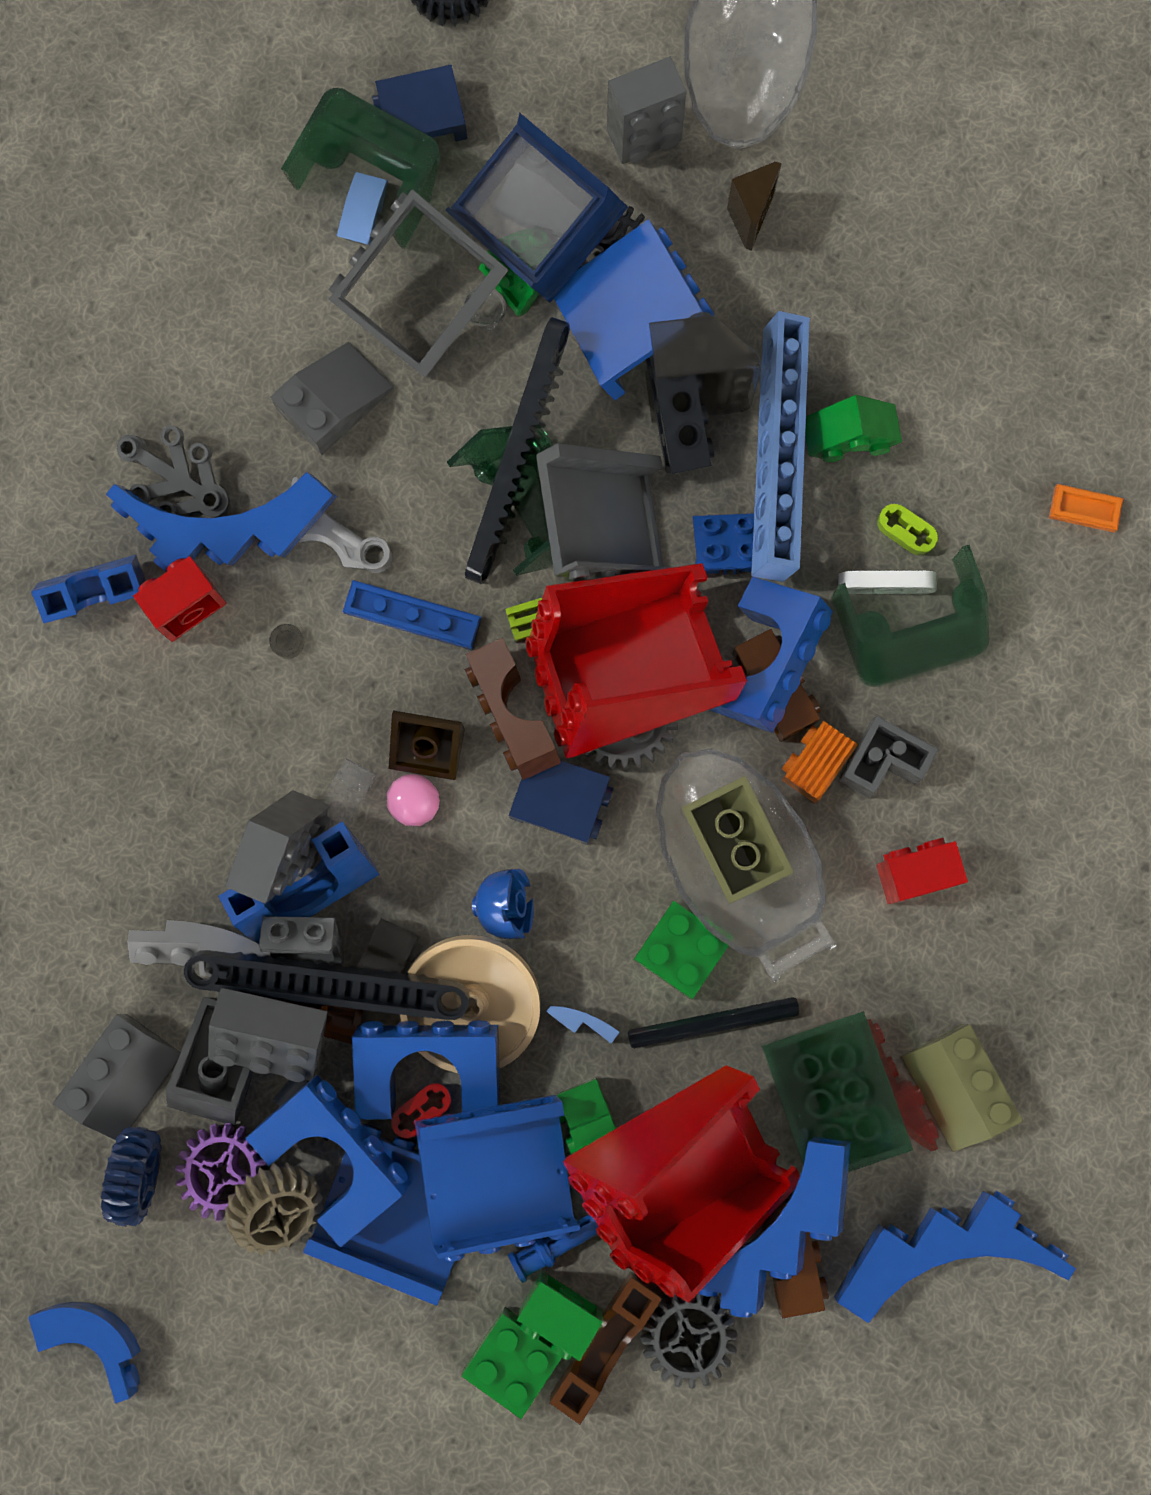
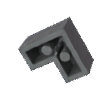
(884, 749)

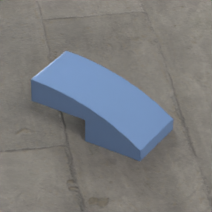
(362, 207)
(574, 1018)

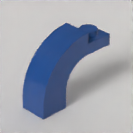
(99, 1331)

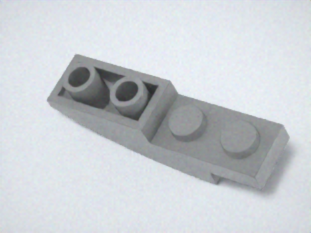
(184, 939)

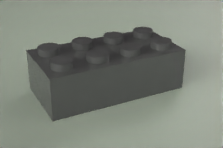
(278, 846)

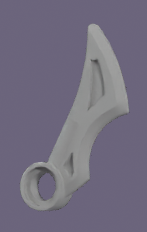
(347, 544)

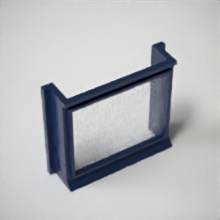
(537, 209)

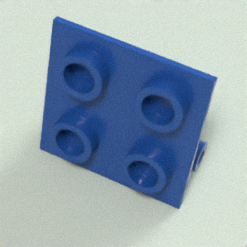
(724, 542)

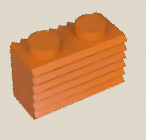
(818, 762)

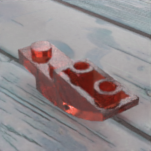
(908, 1098)

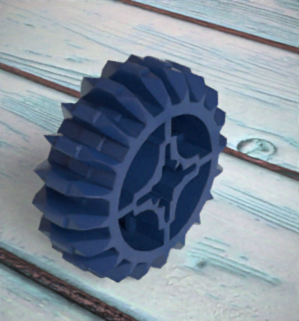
(131, 1176)

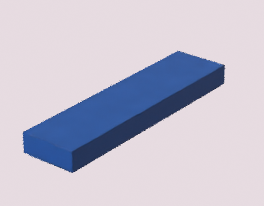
(412, 615)

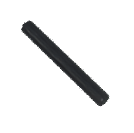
(713, 1022)

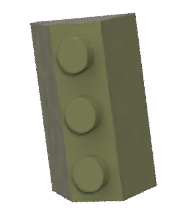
(737, 839)
(961, 1088)

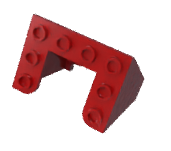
(627, 656)
(683, 1183)

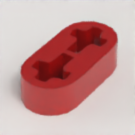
(416, 1103)

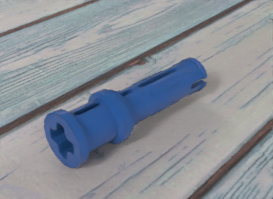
(547, 1250)

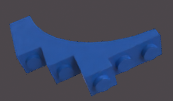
(277, 524)
(813, 1208)
(987, 1231)

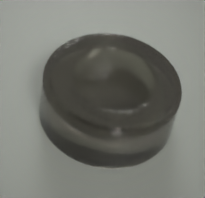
(286, 641)

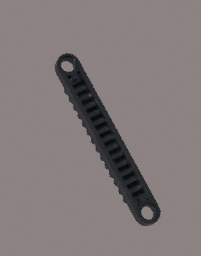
(518, 449)
(327, 984)

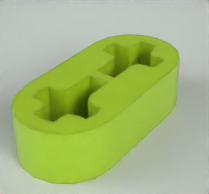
(903, 536)

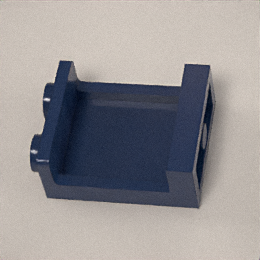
(424, 101)
(563, 801)

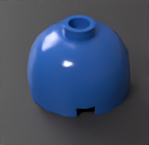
(503, 906)

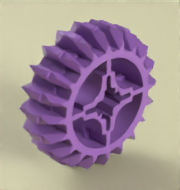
(207, 1165)

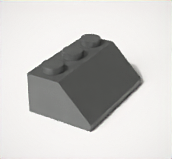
(118, 1077)

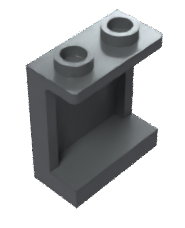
(302, 939)

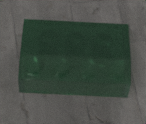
(837, 1090)

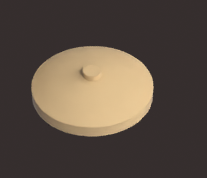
(499, 991)

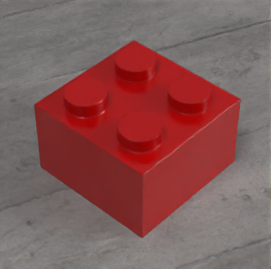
(179, 598)
(918, 873)

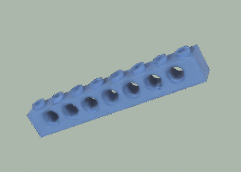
(780, 447)

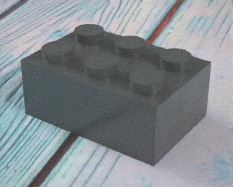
(646, 110)
(266, 1035)

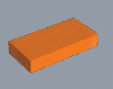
(1086, 508)

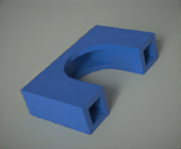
(801, 621)
(341, 870)
(380, 1047)
(319, 1113)

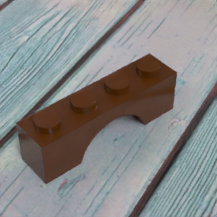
(527, 741)
(621, 1322)

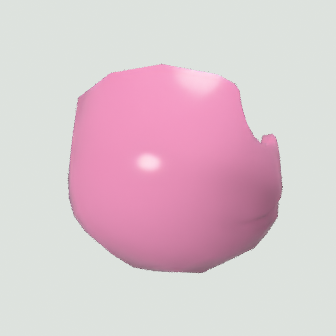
(412, 800)

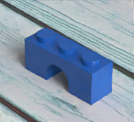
(74, 591)

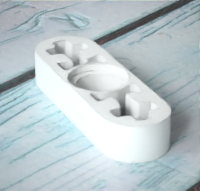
(889, 582)

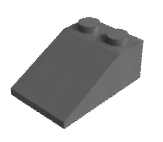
(331, 396)
(202, 1084)

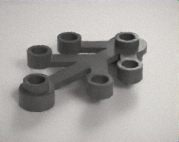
(178, 476)

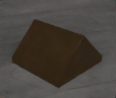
(750, 200)
(425, 745)

